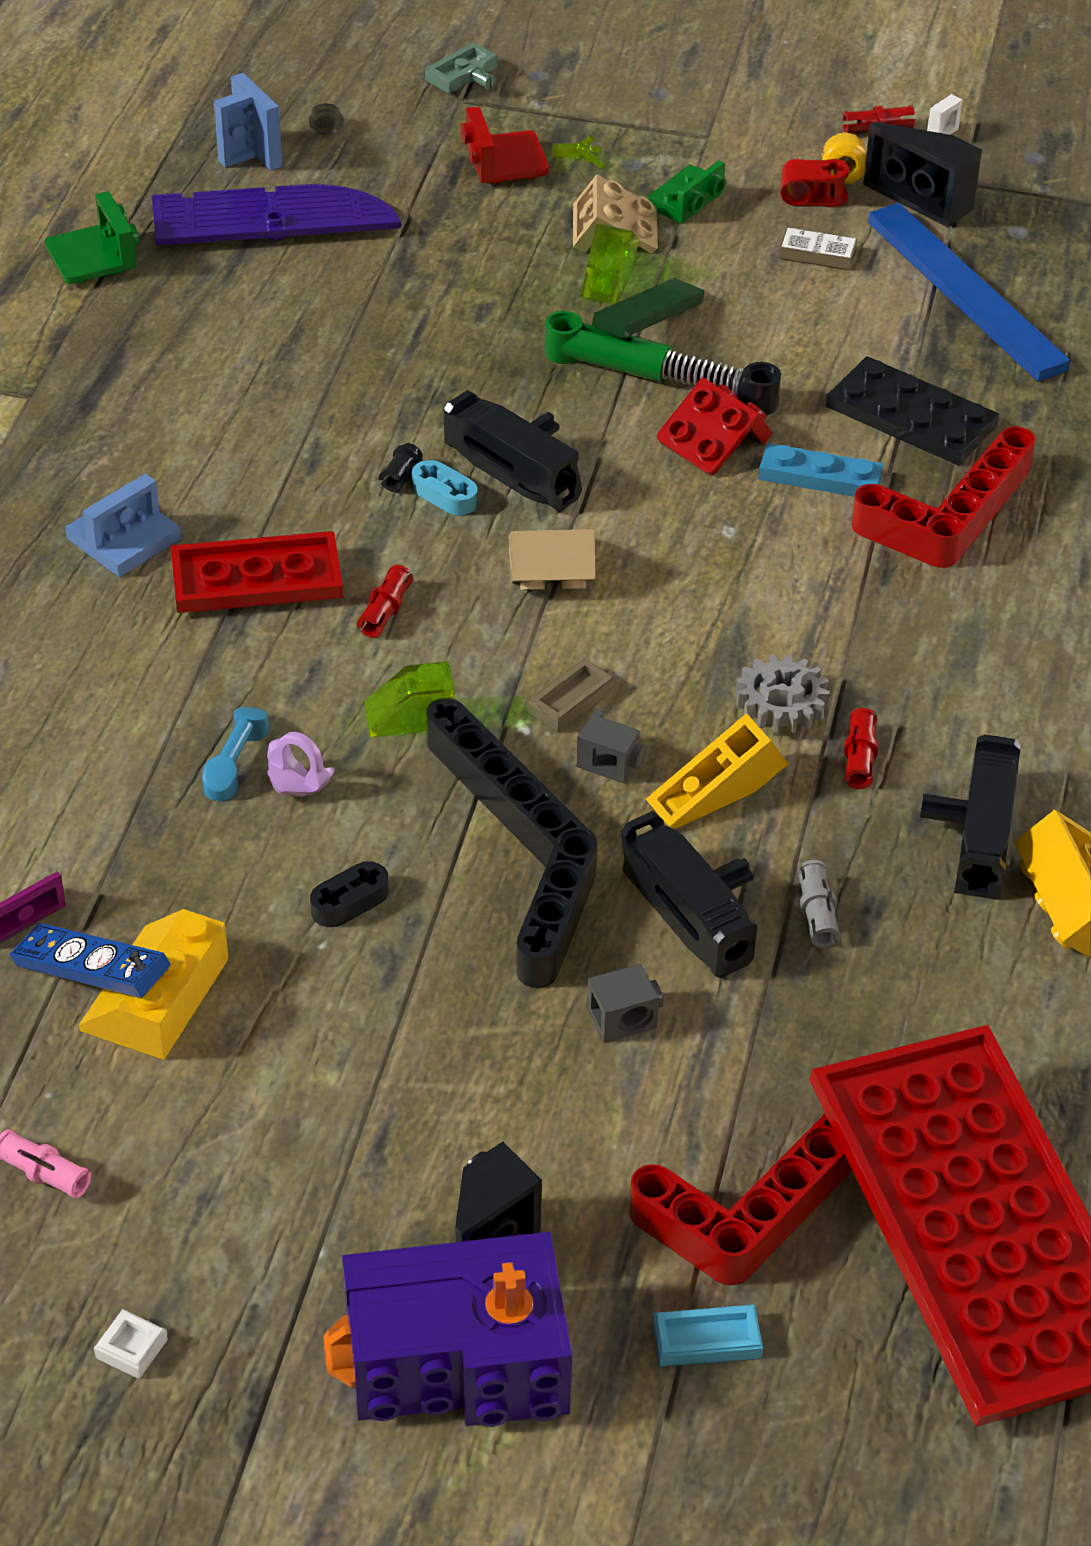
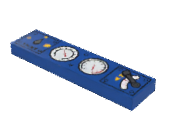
(90, 960)

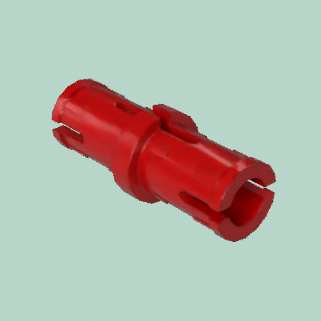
(878, 114)
(385, 601)
(861, 748)

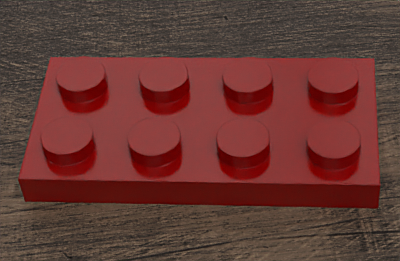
(256, 572)

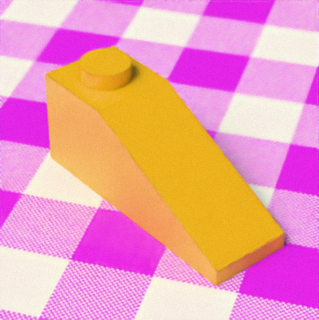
(719, 775)

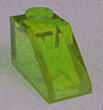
(609, 263)
(403, 700)

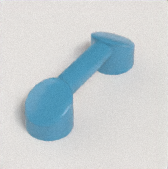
(220, 772)

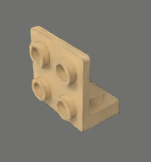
(611, 205)

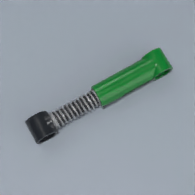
(572, 340)

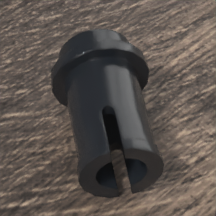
(400, 467)

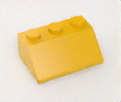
(1059, 864)
(154, 1022)

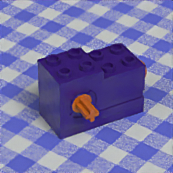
(455, 1331)

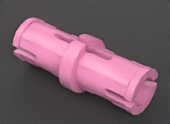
(66, 1176)

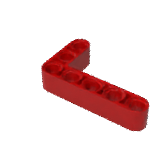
(946, 532)
(780, 1197)

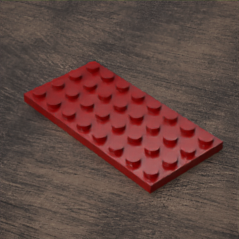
(972, 1215)

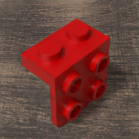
(502, 155)
(712, 426)

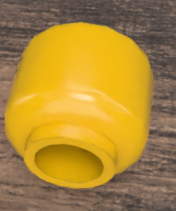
(848, 149)

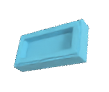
(707, 1335)

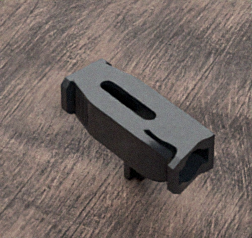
(513, 449)
(984, 814)
(691, 894)

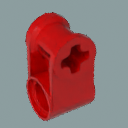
(811, 182)

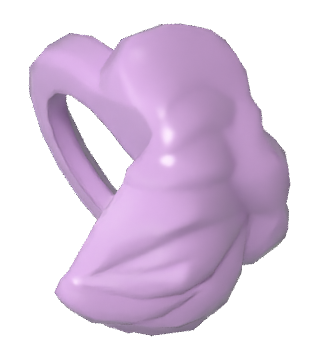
(288, 774)

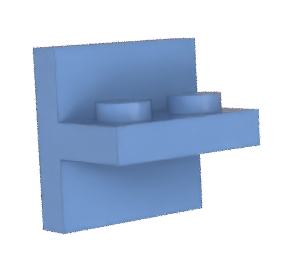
(247, 125)
(125, 527)

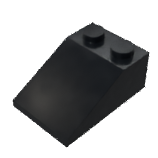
(923, 170)

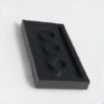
(912, 410)

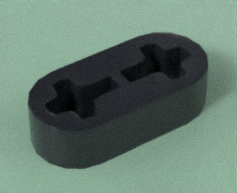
(349, 894)

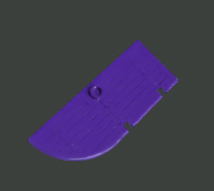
(269, 215)

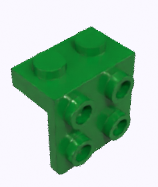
(98, 248)

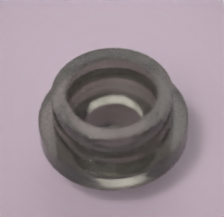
(326, 118)

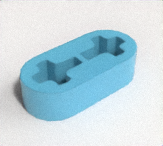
(444, 487)

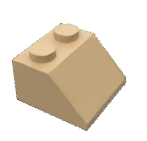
(552, 557)

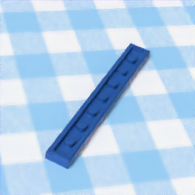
(969, 292)

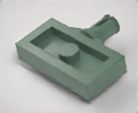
(463, 67)

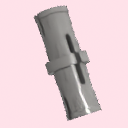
(818, 903)

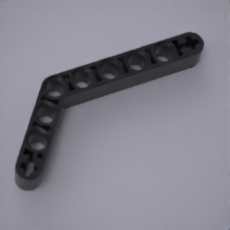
(535, 820)

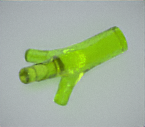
(579, 150)

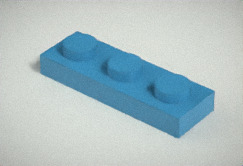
(817, 470)

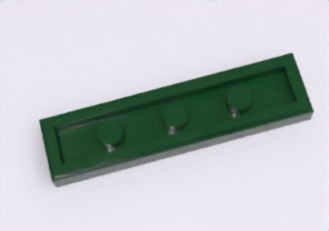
(647, 308)

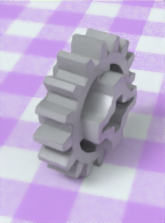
(782, 693)

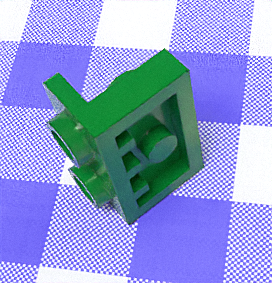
(689, 191)

